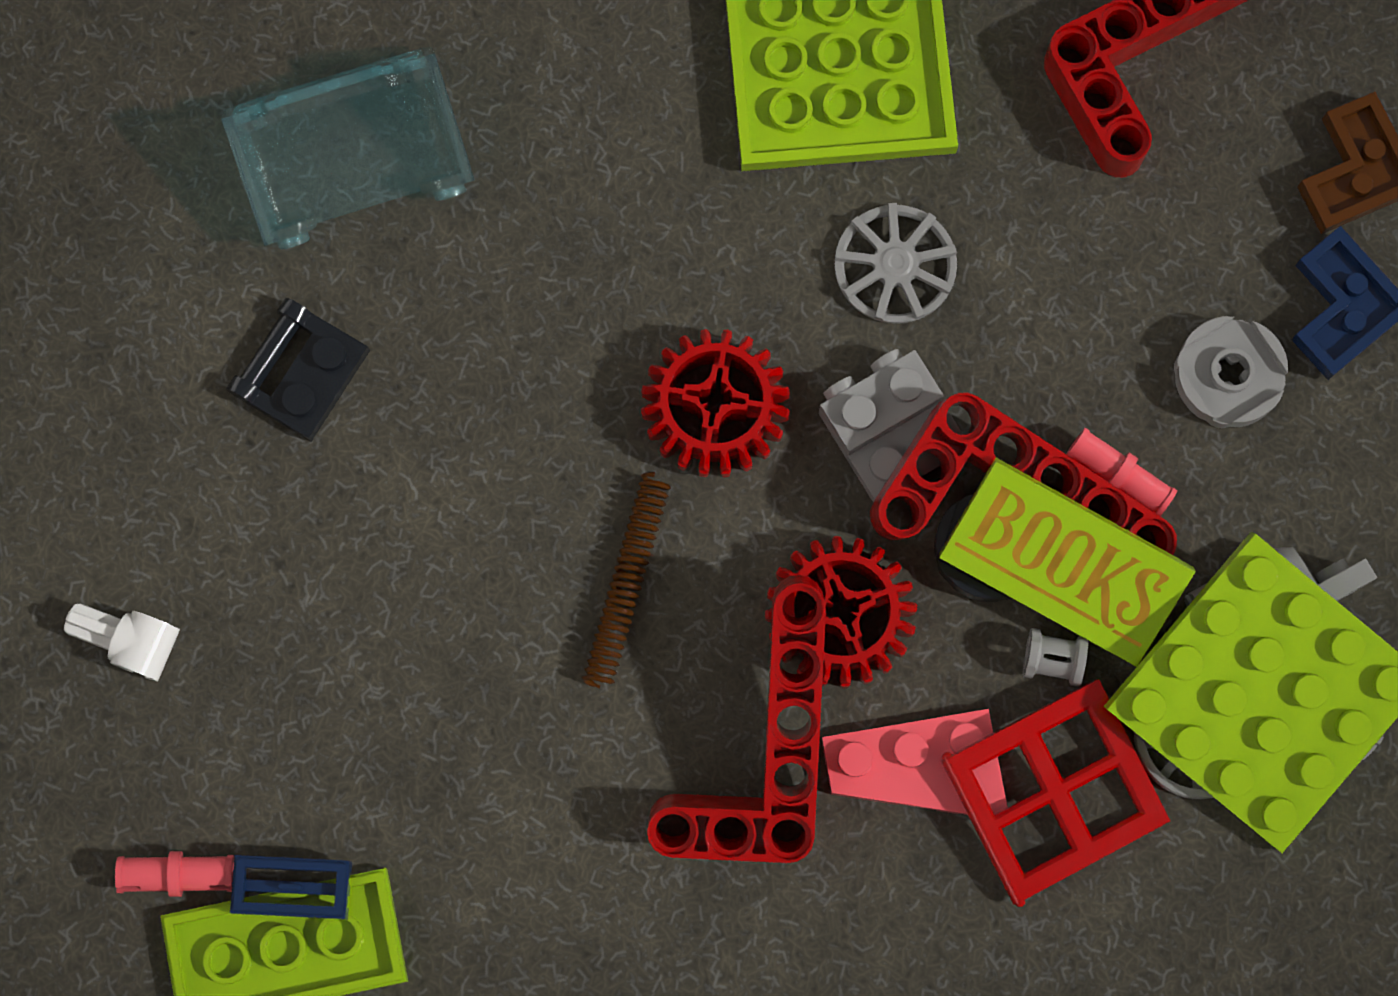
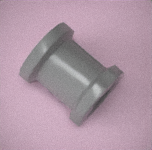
(1071, 669)

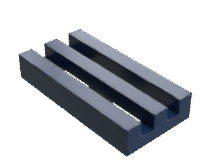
(340, 890)

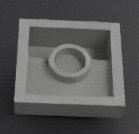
(882, 417)

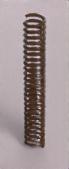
(594, 667)

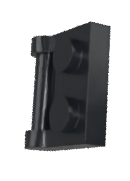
(314, 378)

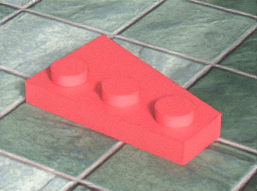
(905, 766)

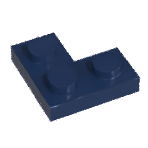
(1359, 299)

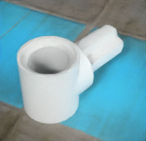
(132, 643)

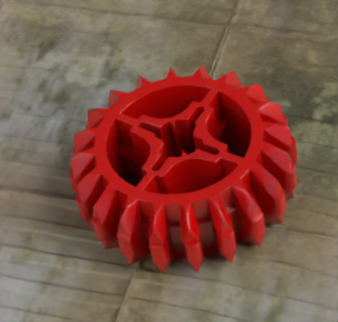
(722, 356)
(886, 594)

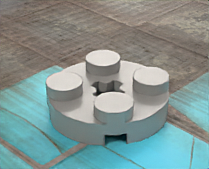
(1221, 401)

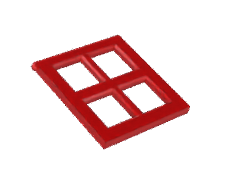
(1055, 791)

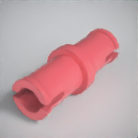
(1121, 471)
(174, 874)

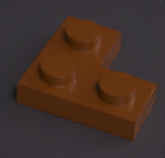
(1369, 166)

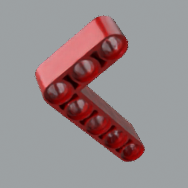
(1098, 72)
(978, 449)
(782, 747)

